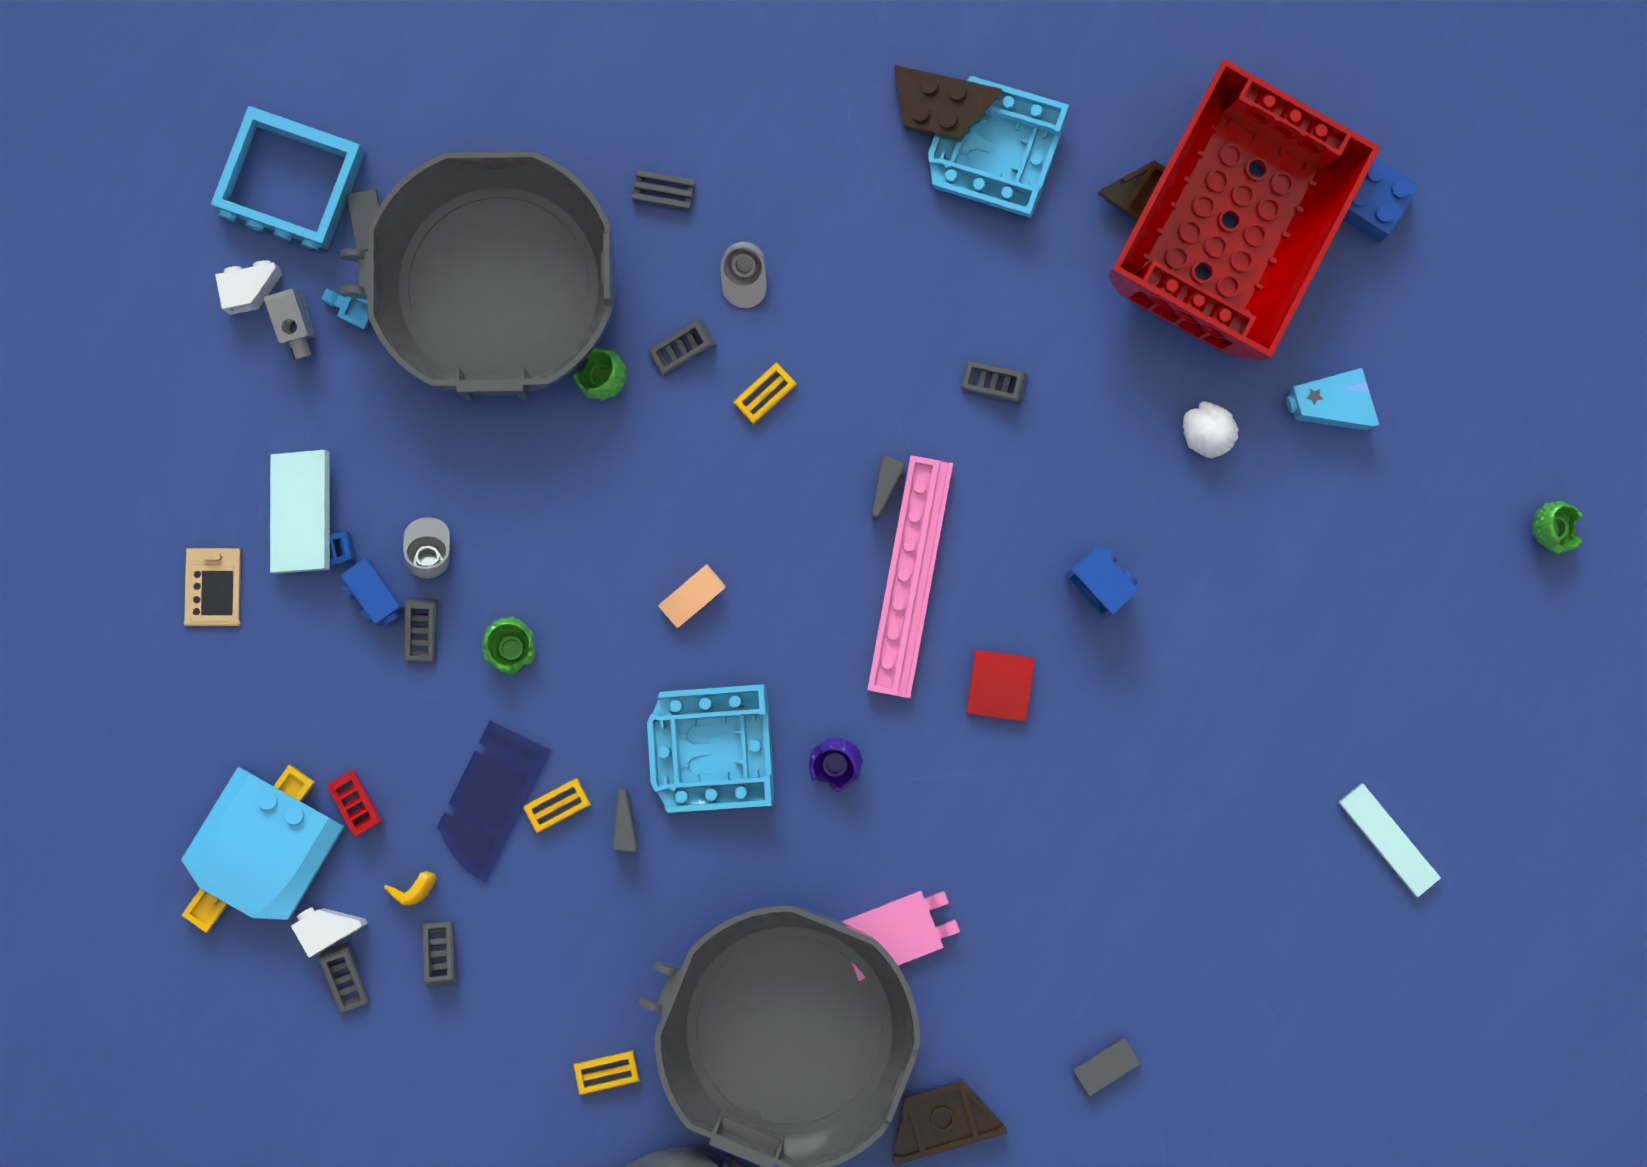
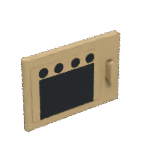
(212, 587)

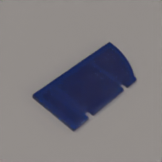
(491, 798)

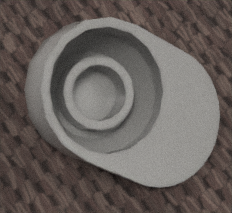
(743, 274)
(427, 547)

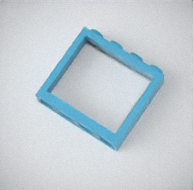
(284, 230)

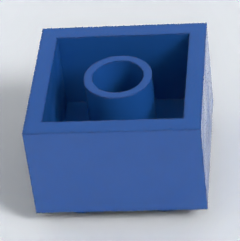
(1380, 200)
(1103, 581)

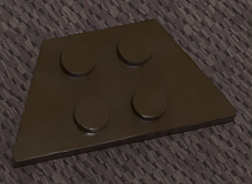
(941, 103)
(1133, 190)
(943, 1121)

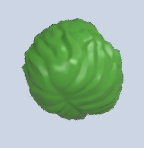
(603, 375)
(1555, 526)
(508, 645)

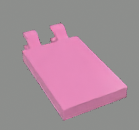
(905, 927)

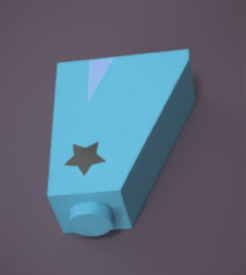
(1335, 401)

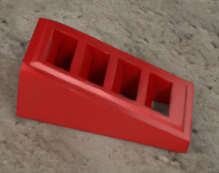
(375, 817)

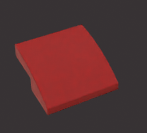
(1000, 685)

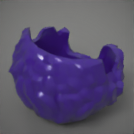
(835, 762)

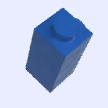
(373, 593)

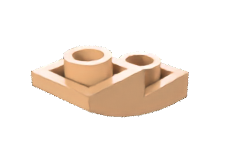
(692, 596)

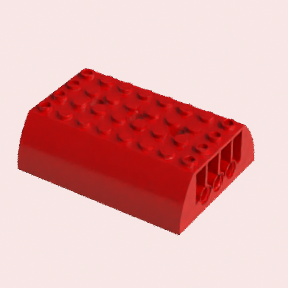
(1281, 218)

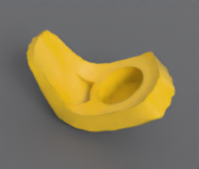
(417, 892)

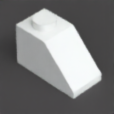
(324, 928)

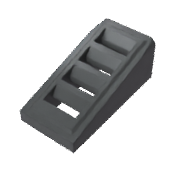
(697, 350)
(1009, 374)
(888, 477)
(410, 605)
(624, 829)
(343, 950)
(428, 955)

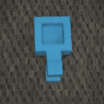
(351, 309)

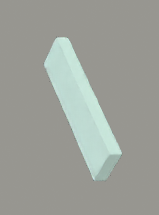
(1389, 840)

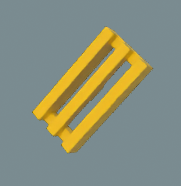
(746, 411)
(579, 793)
(630, 1055)

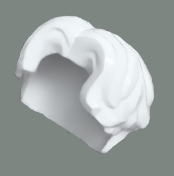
(1210, 430)

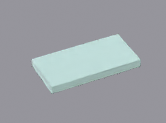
(300, 511)

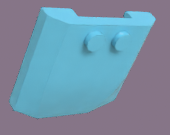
(1004, 154)
(712, 749)
(260, 848)

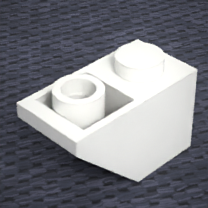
(244, 288)

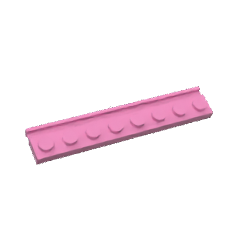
(910, 577)

